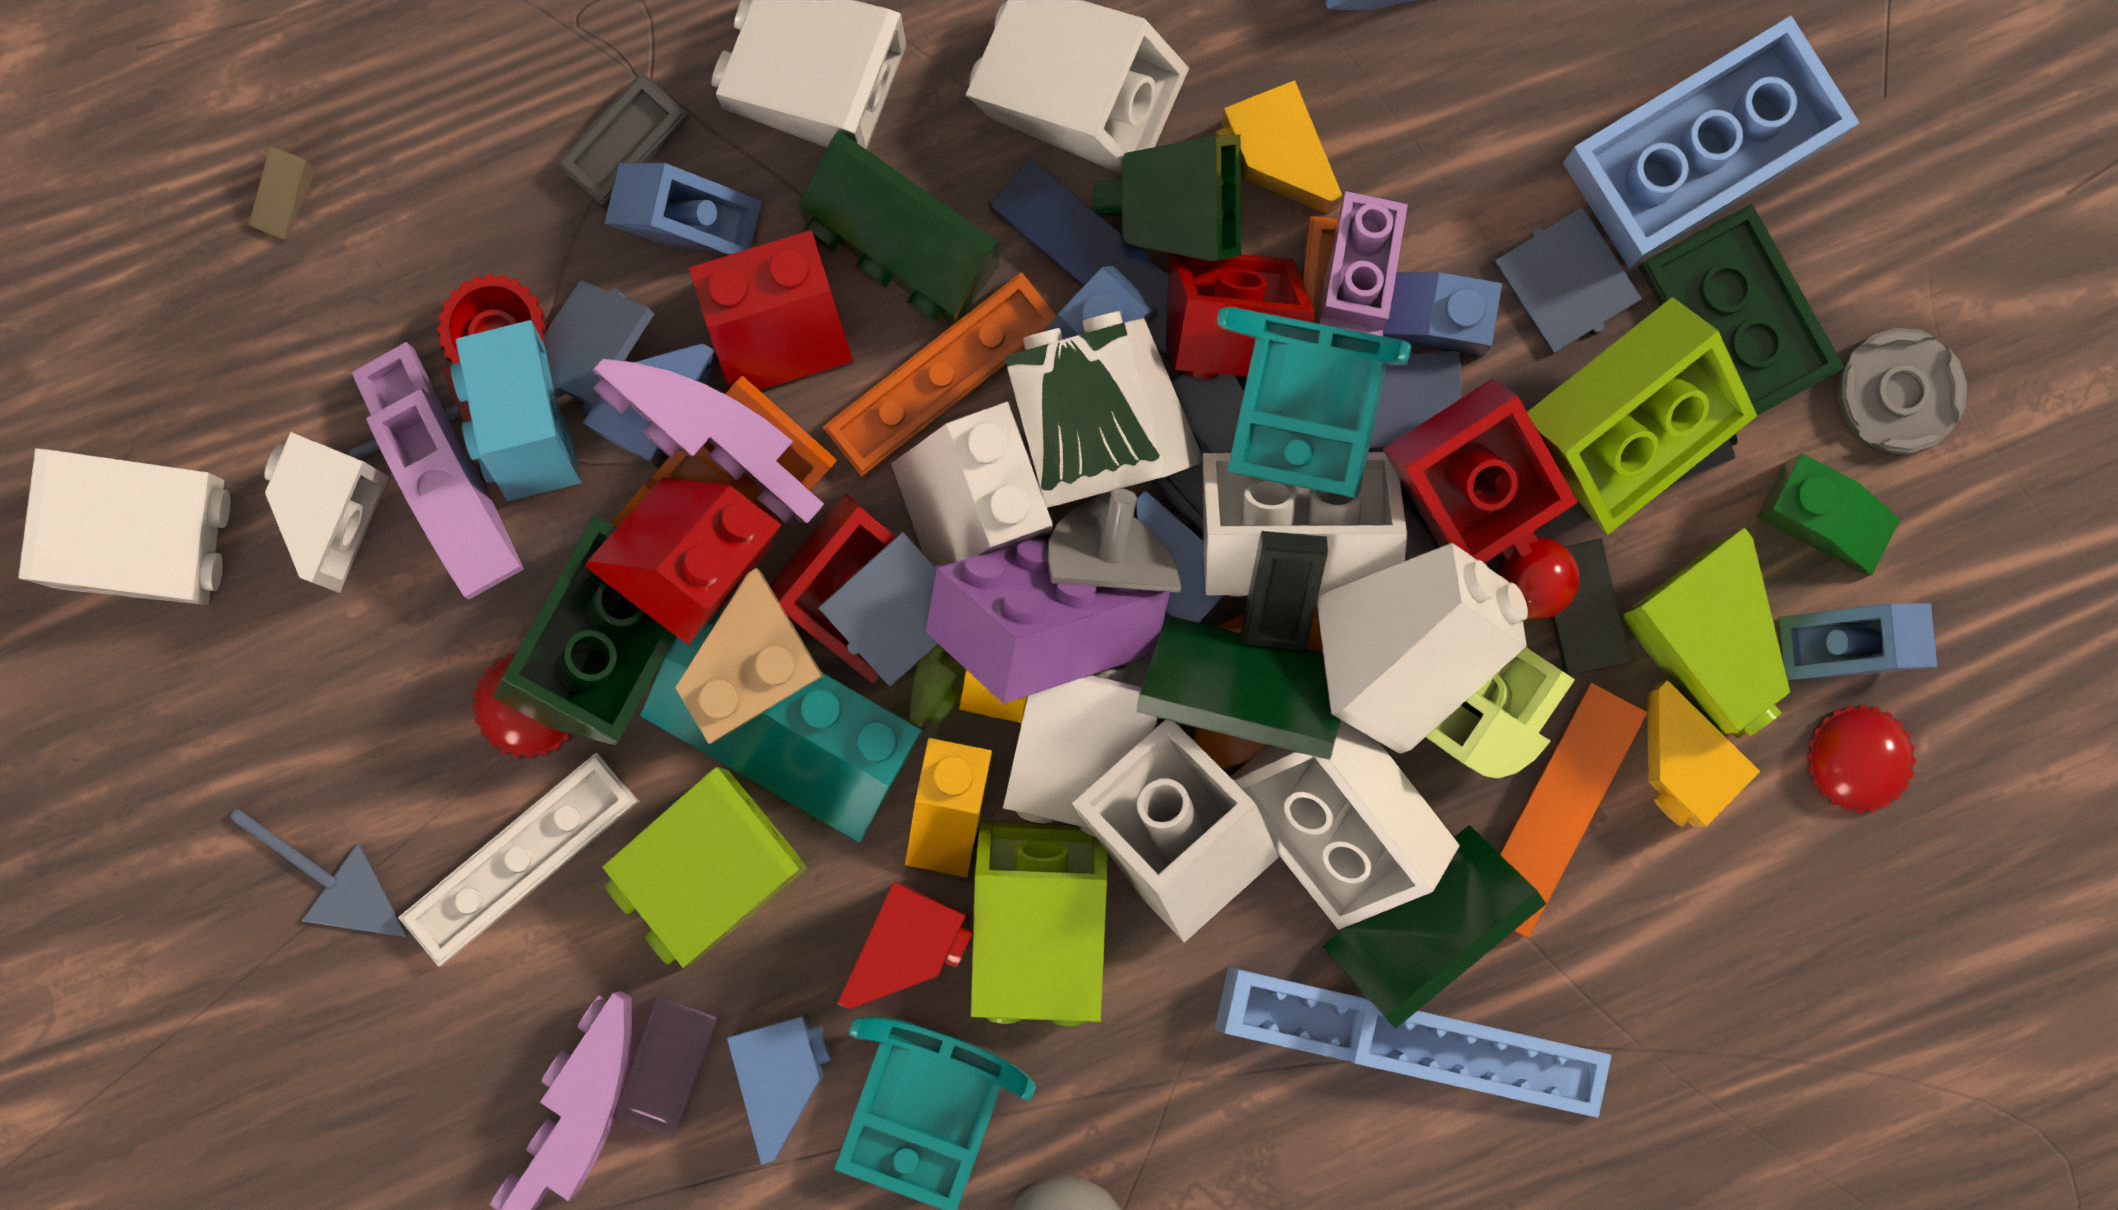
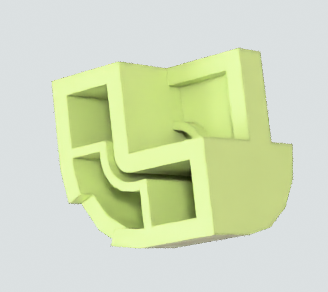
(1502, 720)

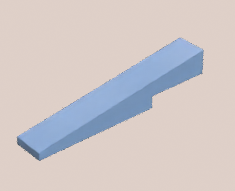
(1421, 1047)

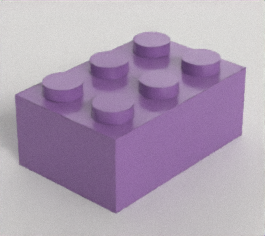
(1033, 634)

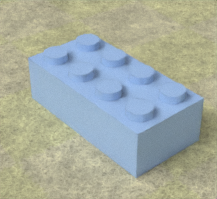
(1710, 142)

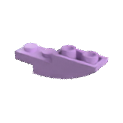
(1362, 264)
(689, 413)
(434, 472)
(585, 1095)

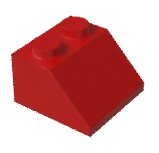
(1203, 287)
(772, 313)
(685, 552)
(824, 563)
(906, 945)

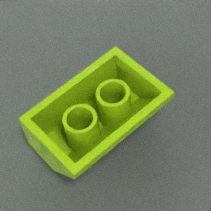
(1643, 413)

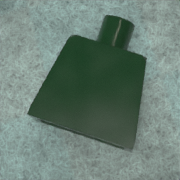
(1179, 197)

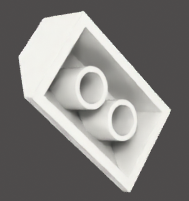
(1360, 532)
(1349, 825)

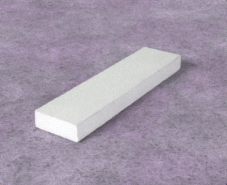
(518, 859)

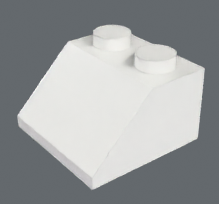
(321, 506)

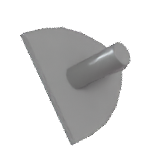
(1110, 548)

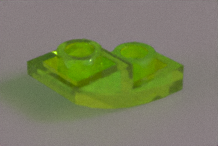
(933, 690)

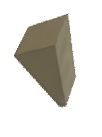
(281, 192)

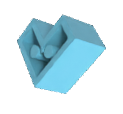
(514, 412)

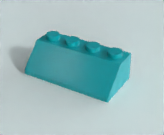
(815, 749)

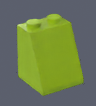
(1716, 636)
(702, 868)
(1038, 924)

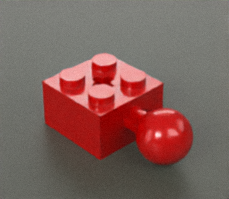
(1498, 513)

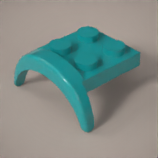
(1308, 400)
(924, 1110)

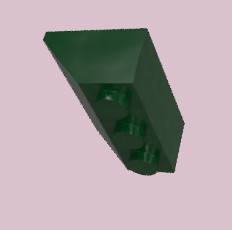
(897, 231)
(585, 653)

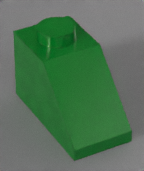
(1829, 513)

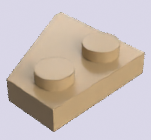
(746, 662)

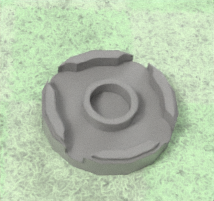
(1901, 391)

